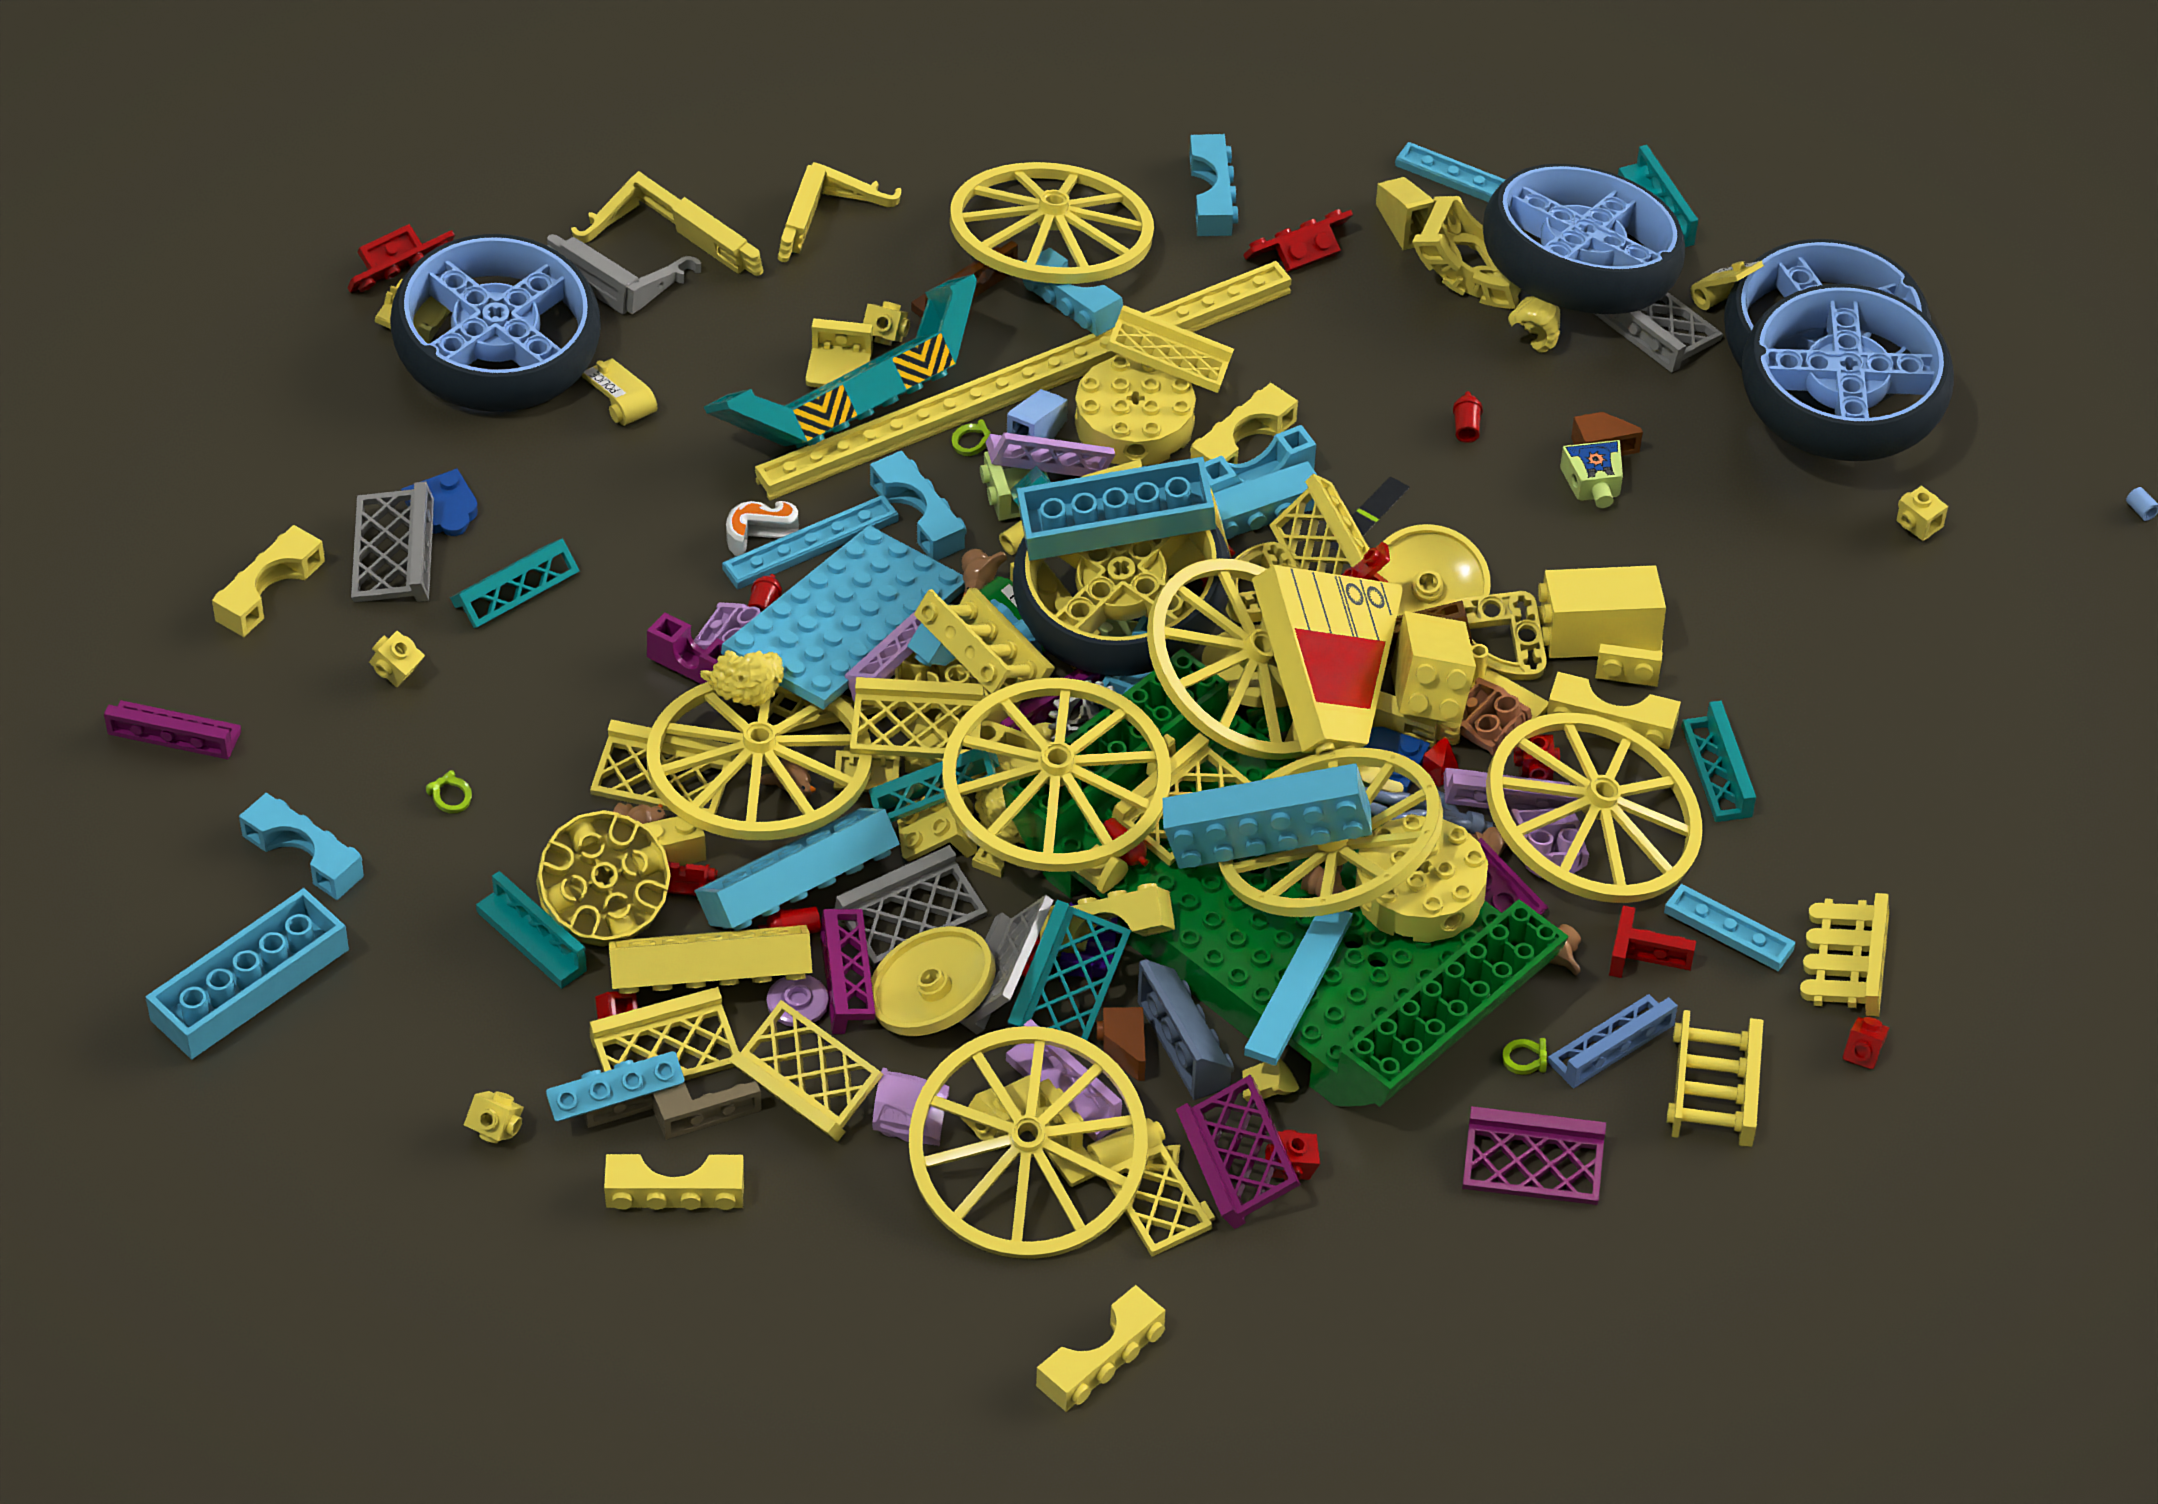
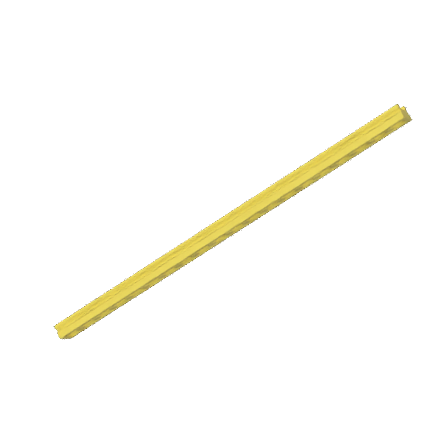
(1006, 386)

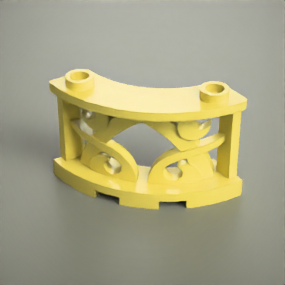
(1436, 246)

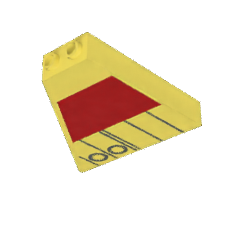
(1329, 650)

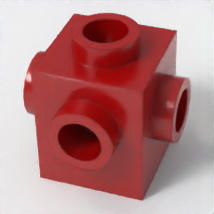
(1530, 766)
(1302, 1152)

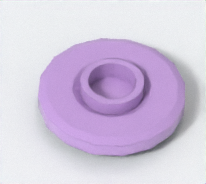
(804, 995)

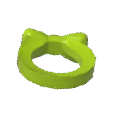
(977, 428)
(449, 778)
(1539, 1064)

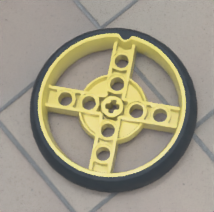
(1120, 581)

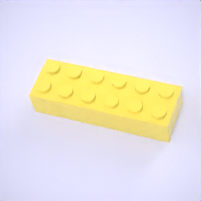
(710, 957)

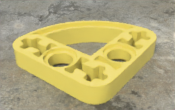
(1265, 555)
(1511, 615)

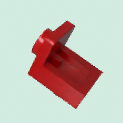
(1865, 1042)

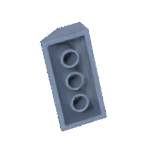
(1183, 1030)

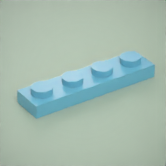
(1729, 927)

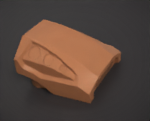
(1491, 715)

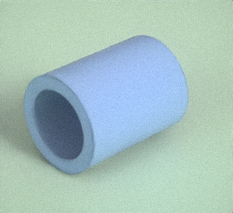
(2142, 503)

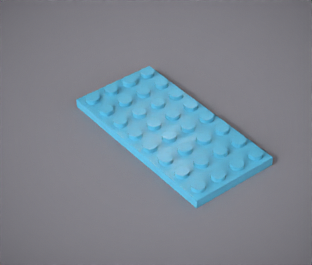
(843, 612)

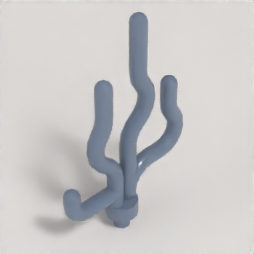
(1471, 821)

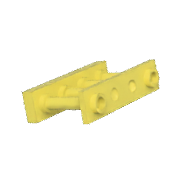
(982, 639)
(1746, 1068)

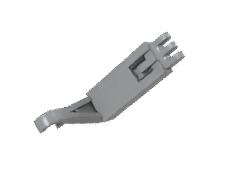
(615, 284)

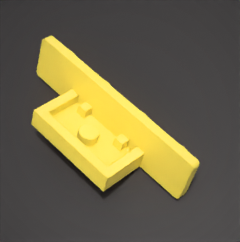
(1047, 1096)

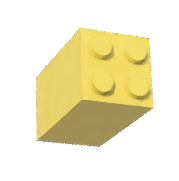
(1601, 608)
(1432, 667)

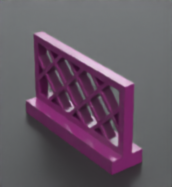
(1532, 1129)
(1210, 1157)

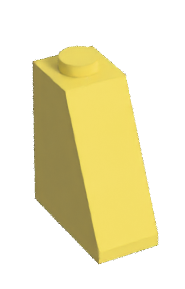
(1404, 209)

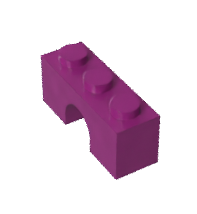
(673, 646)

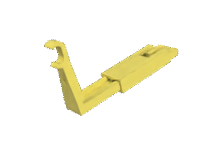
(688, 218)

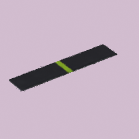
(1377, 505)

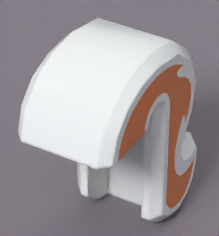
(760, 521)

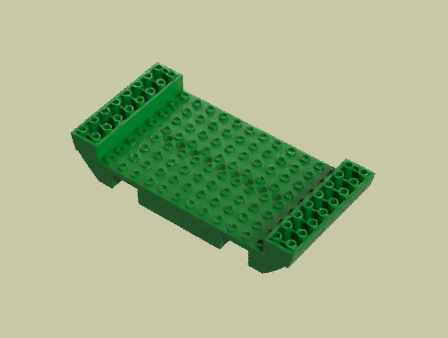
(1365, 1023)

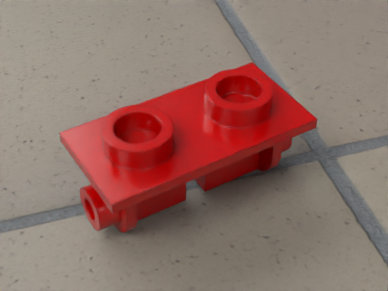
(689, 878)

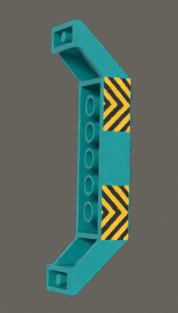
(865, 387)

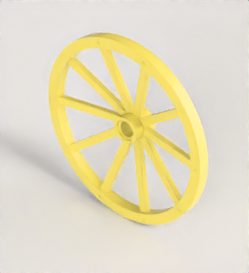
(1052, 212)
(1252, 654)
(757, 746)
(1056, 775)
(1598, 800)
(1342, 851)
(1029, 1122)

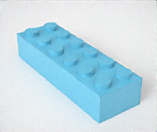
(1116, 508)
(1267, 816)
(797, 868)
(247, 973)

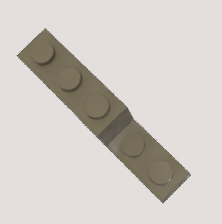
(680, 1114)

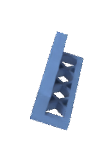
(1616, 1044)

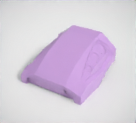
(725, 622)
(1553, 839)
(895, 1105)

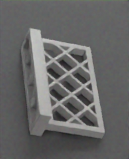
(1664, 345)
(418, 548)
(904, 881)
(1011, 946)

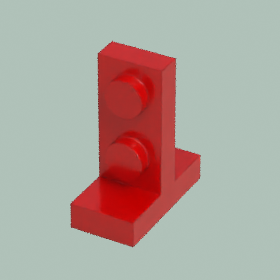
(1648, 946)

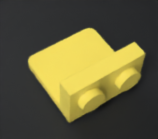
(837, 349)
(1629, 664)
(932, 829)

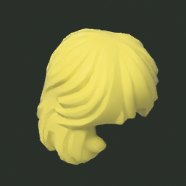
(1539, 319)

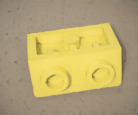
(883, 768)

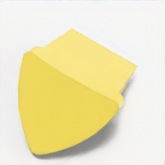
(1107, 874)
(1271, 1079)

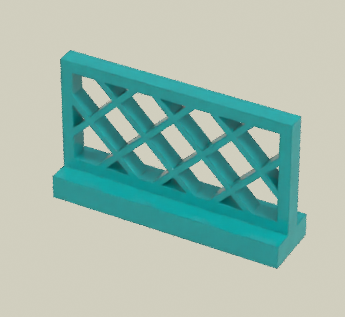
(1045, 959)

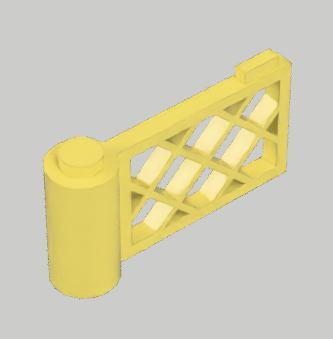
(1117, 1153)

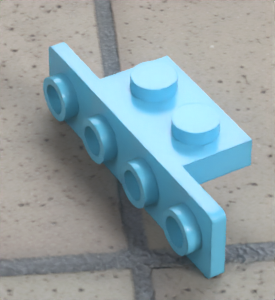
(615, 1086)

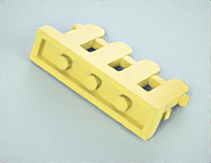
(1850, 966)

